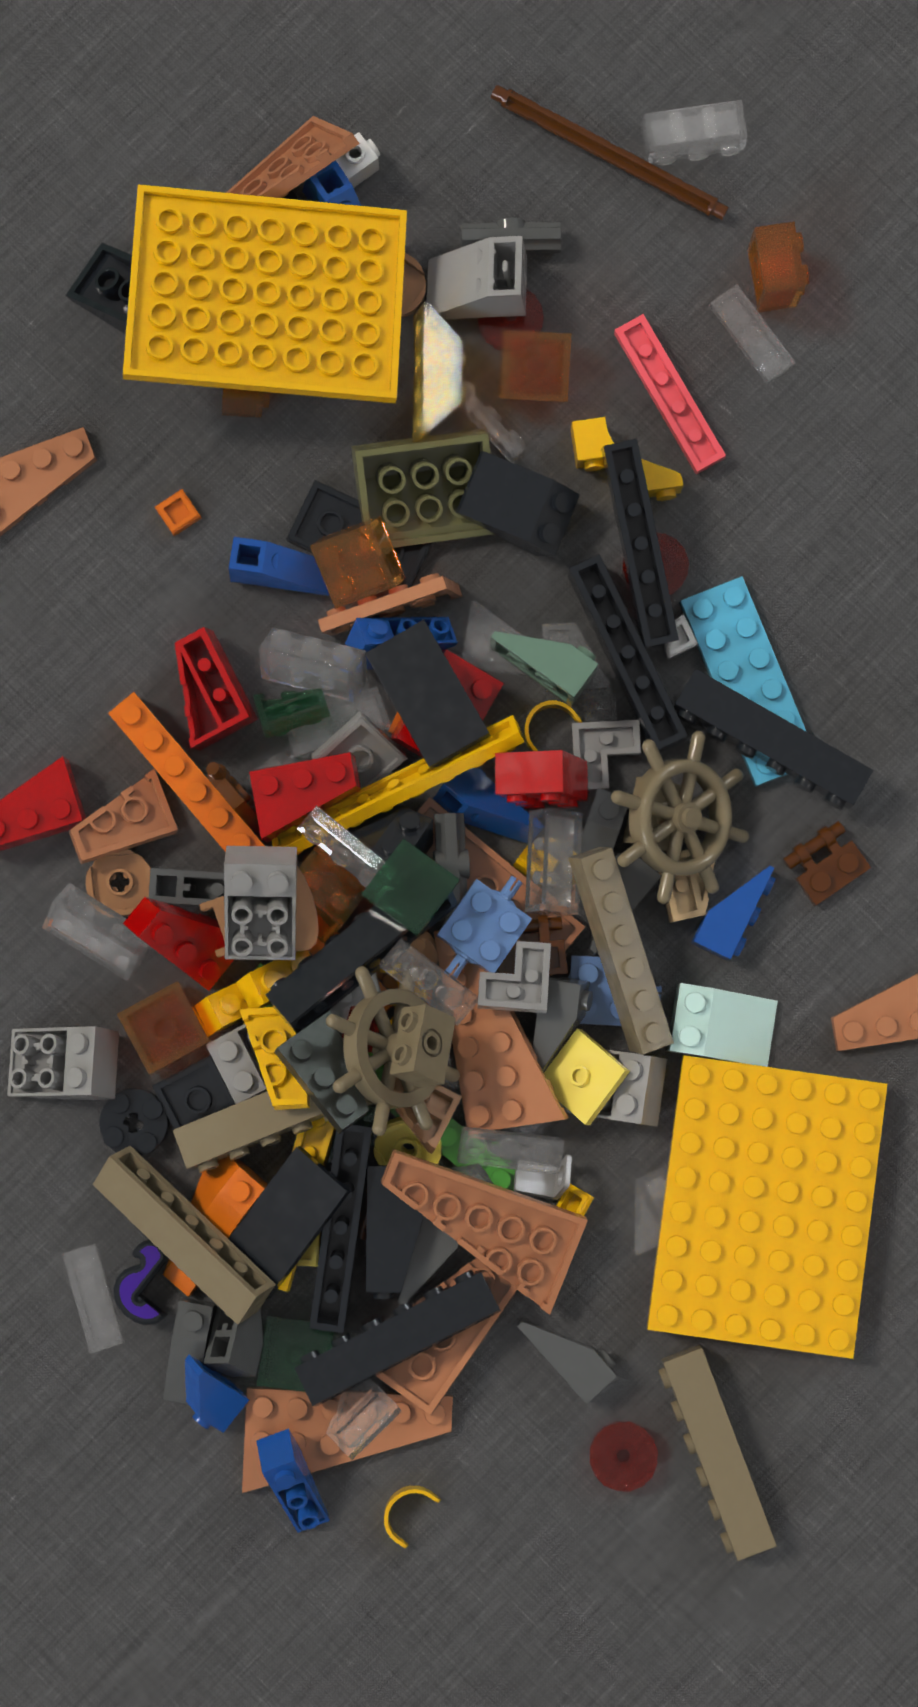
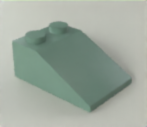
(551, 664)

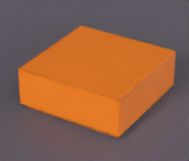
(178, 512)

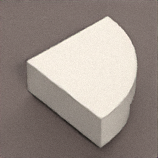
(686, 639)

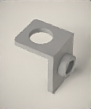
(544, 1184)

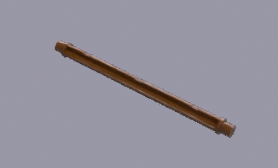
(608, 152)

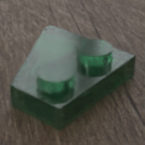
(291, 711)

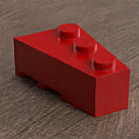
(211, 690)
(291, 791)
(41, 806)
(181, 938)

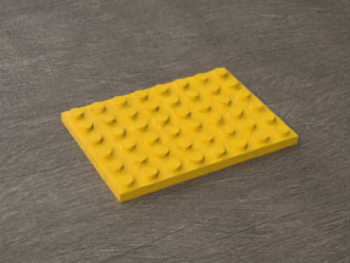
(265, 294)
(767, 1207)

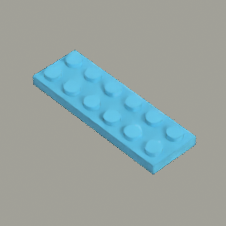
(740, 655)

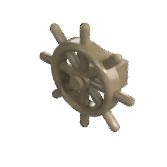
(665, 815)
(410, 1049)

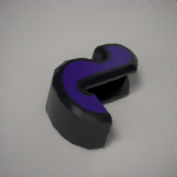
(134, 1281)

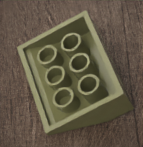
(419, 485)

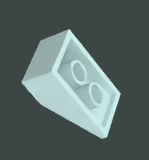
(722, 1025)

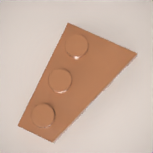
(126, 822)

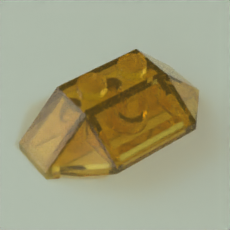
(436, 371)

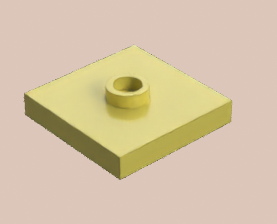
(584, 1076)

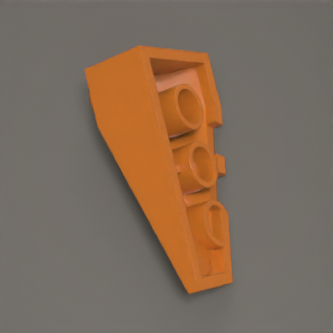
(224, 1199)

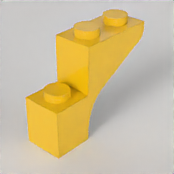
(592, 435)
(223, 1006)

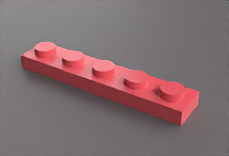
(669, 394)

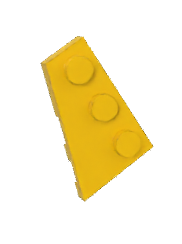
(266, 1033)

